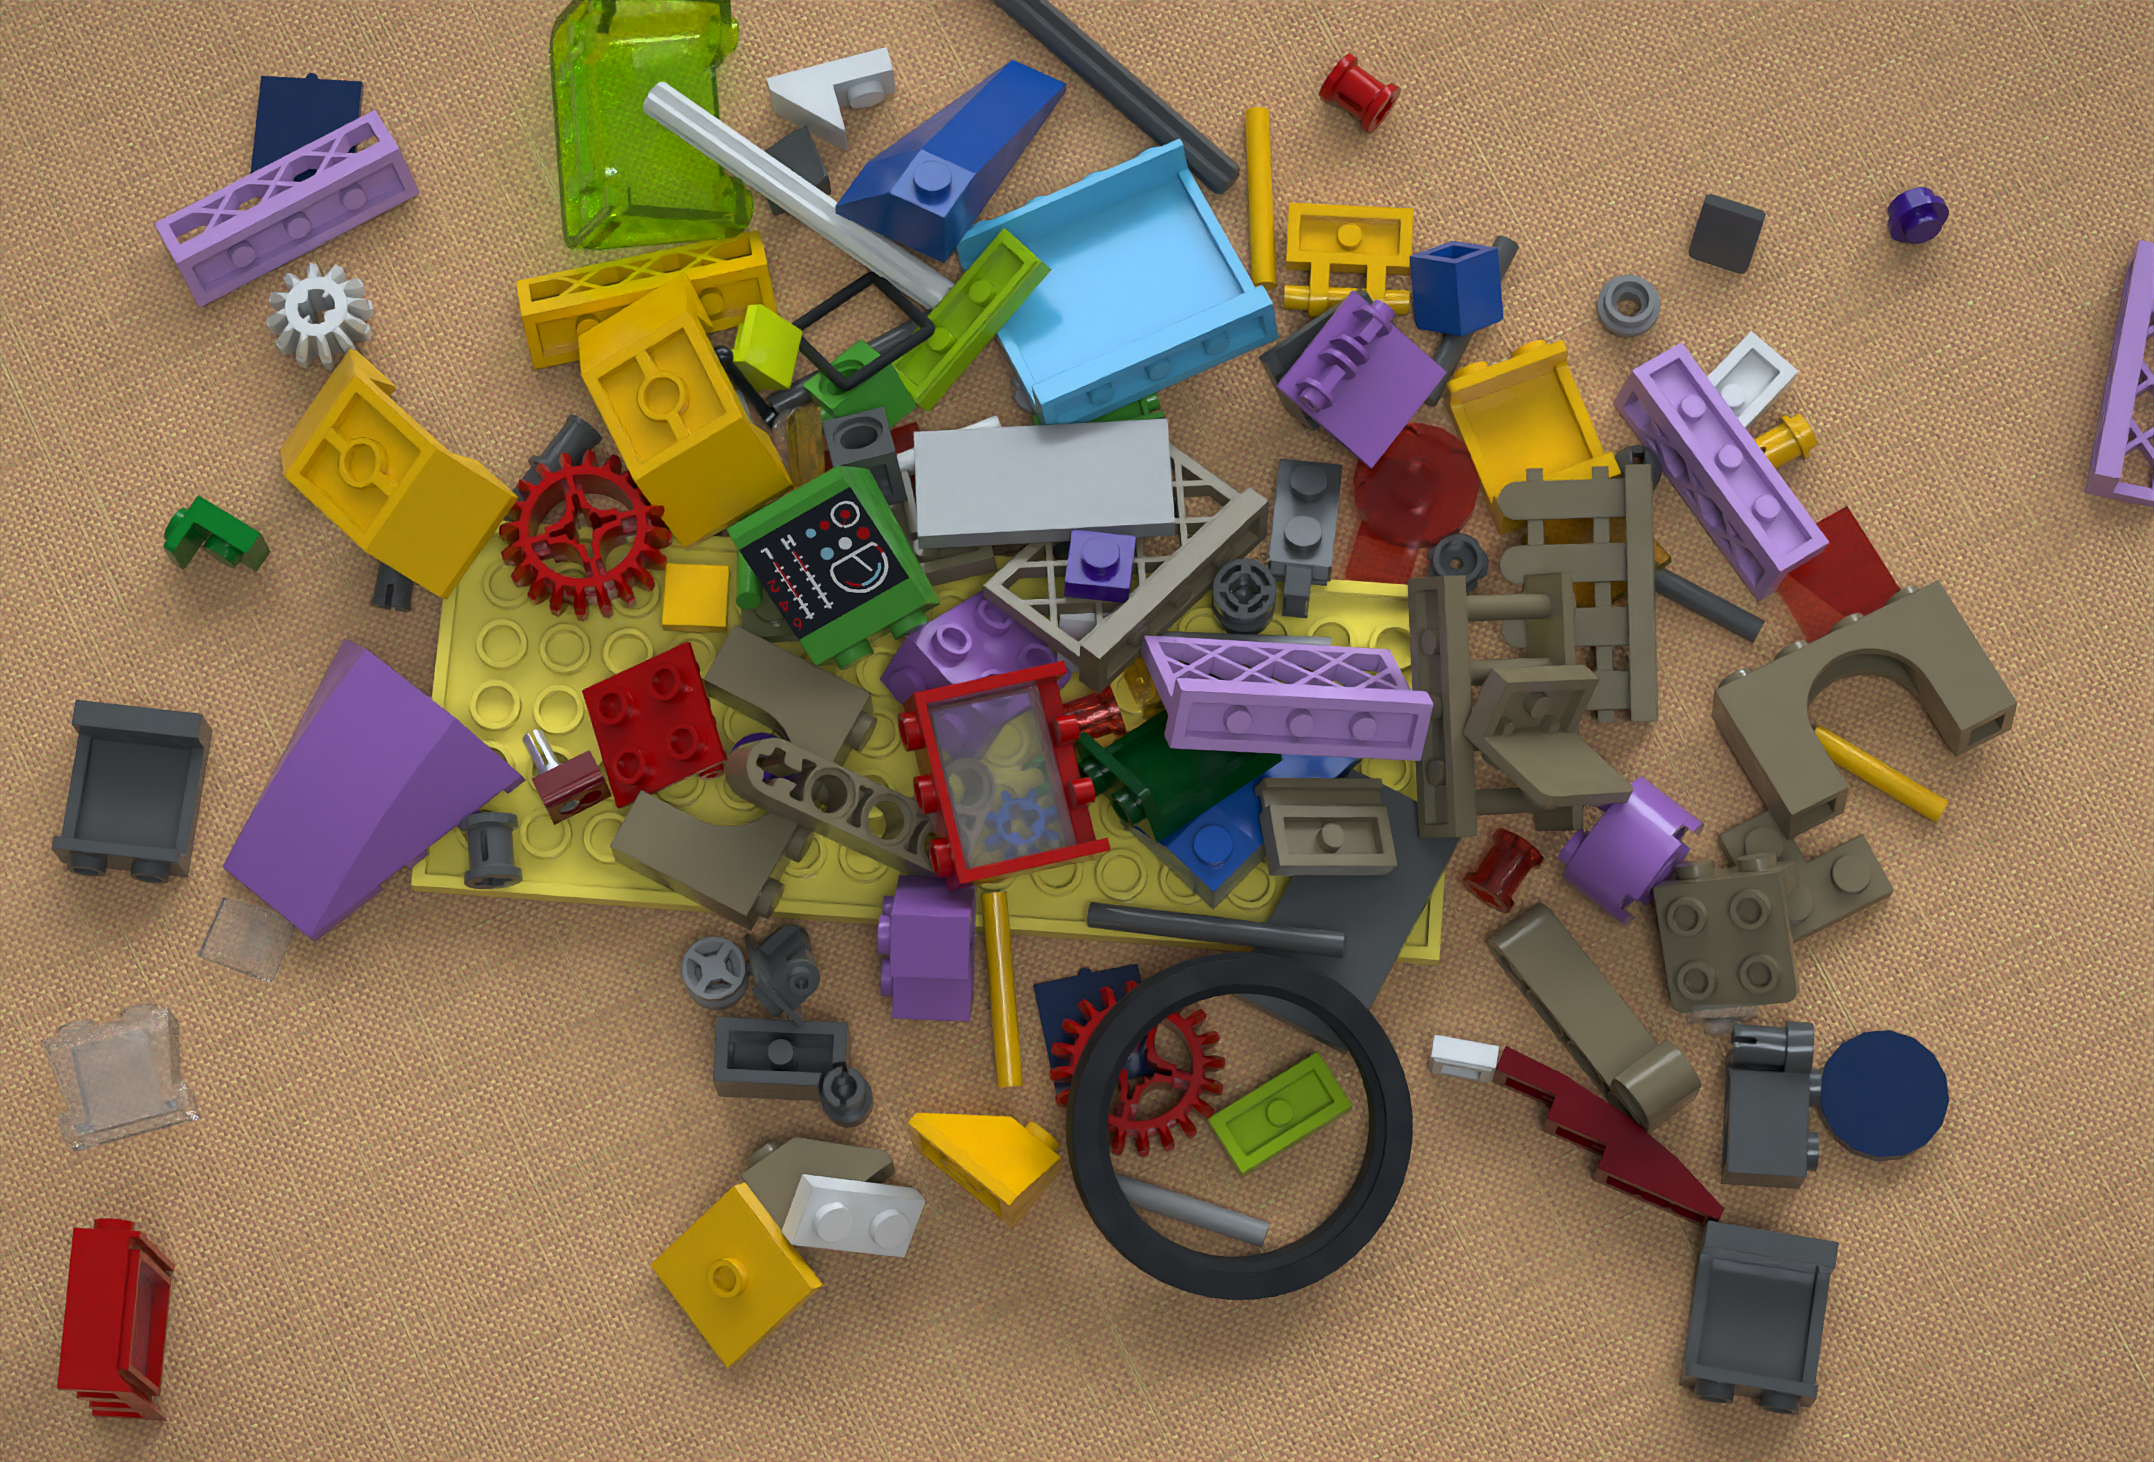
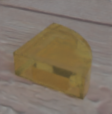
(1143, 689)

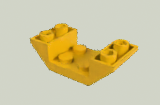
(679, 414)
(392, 480)

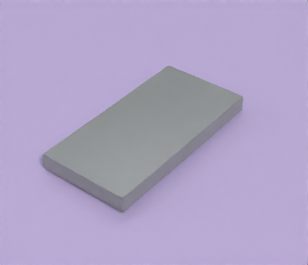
(1043, 483)

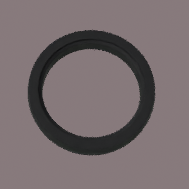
(1344, 1230)

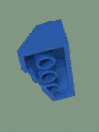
(948, 168)
(1227, 840)

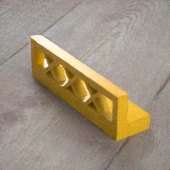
(584, 301)

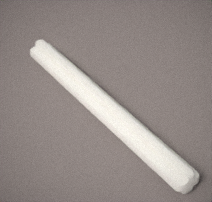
(794, 195)

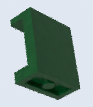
(1164, 785)

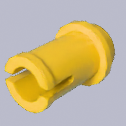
(1787, 440)

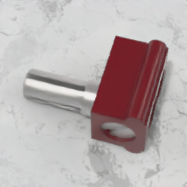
(565, 786)

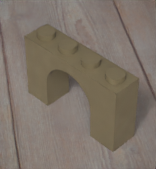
(1910, 640)
(740, 866)

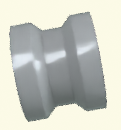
(706, 964)

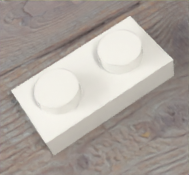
(1752, 378)
(853, 1216)

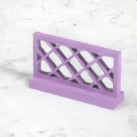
(1304, 717)

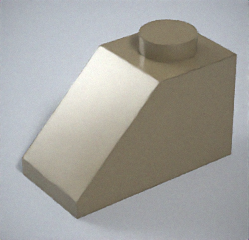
(778, 1168)

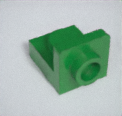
(225, 537)

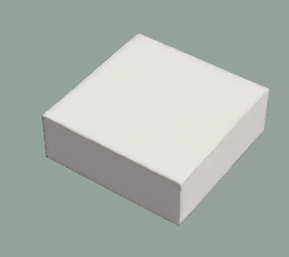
(1463, 1059)

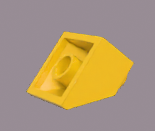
(990, 1158)

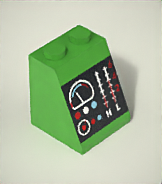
(837, 566)

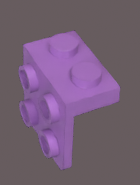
(965, 646)

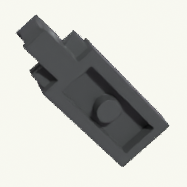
(1303, 530)

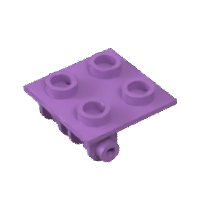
(1361, 378)

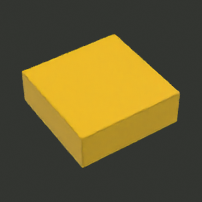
(696, 598)

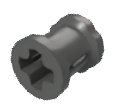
(491, 850)

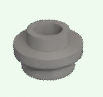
(1628, 288)

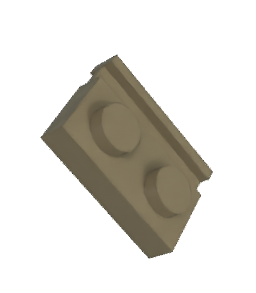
(1325, 826)

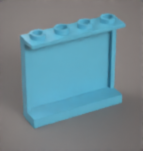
(1134, 289)

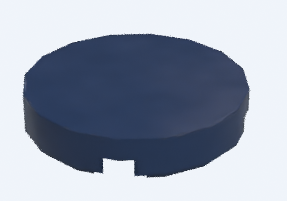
(1883, 1095)

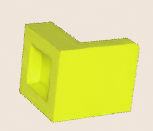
(766, 349)

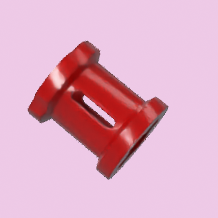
(1359, 93)

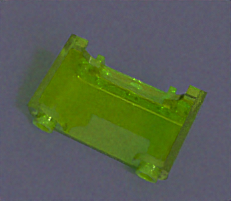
(618, 168)

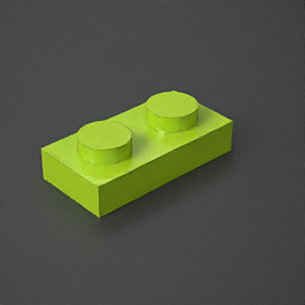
(1279, 1114)

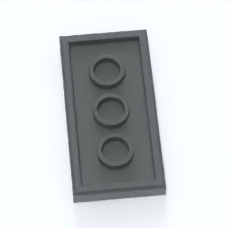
(1372, 910)

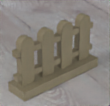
(1597, 563)

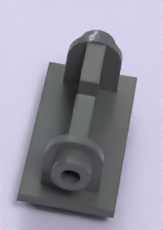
(783, 970)

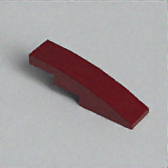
(1630, 1156)

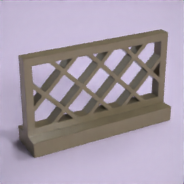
(1160, 599)

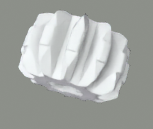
(299, 311)

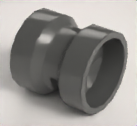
(1243, 610)

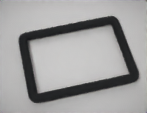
(846, 384)

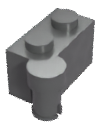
(791, 1064)
(1768, 1106)

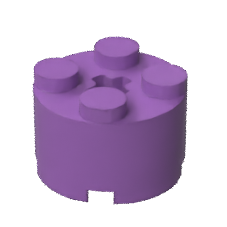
(1629, 850)

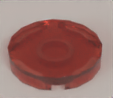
(1412, 505)

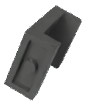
(134, 791)
(1757, 1316)

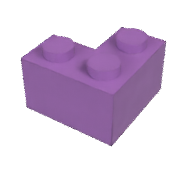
(929, 949)

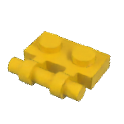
(1347, 241)

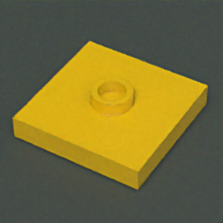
(736, 1275)

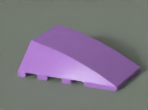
(360, 793)

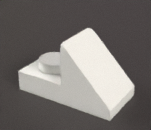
(815, 93)

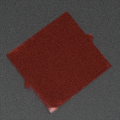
(1839, 580)

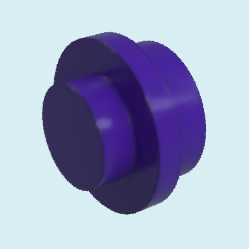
(1916, 216)

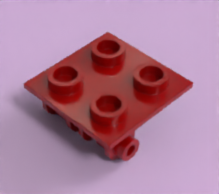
(655, 725)

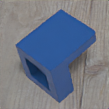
(1456, 288)

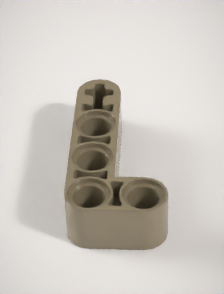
(849, 804)
(1593, 1021)

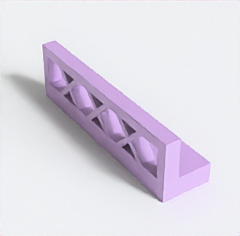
(291, 214)
(2122, 387)
(1720, 470)

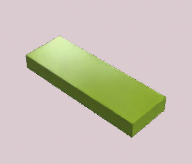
(970, 317)

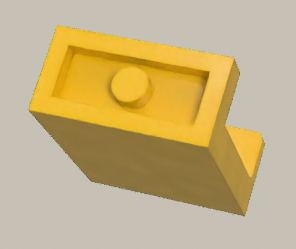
(1524, 418)

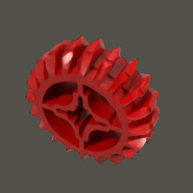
(562, 538)
(1166, 1076)

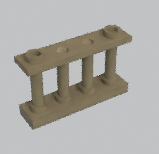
(1442, 668)

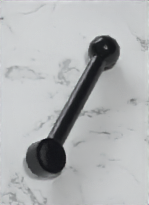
(726, 358)

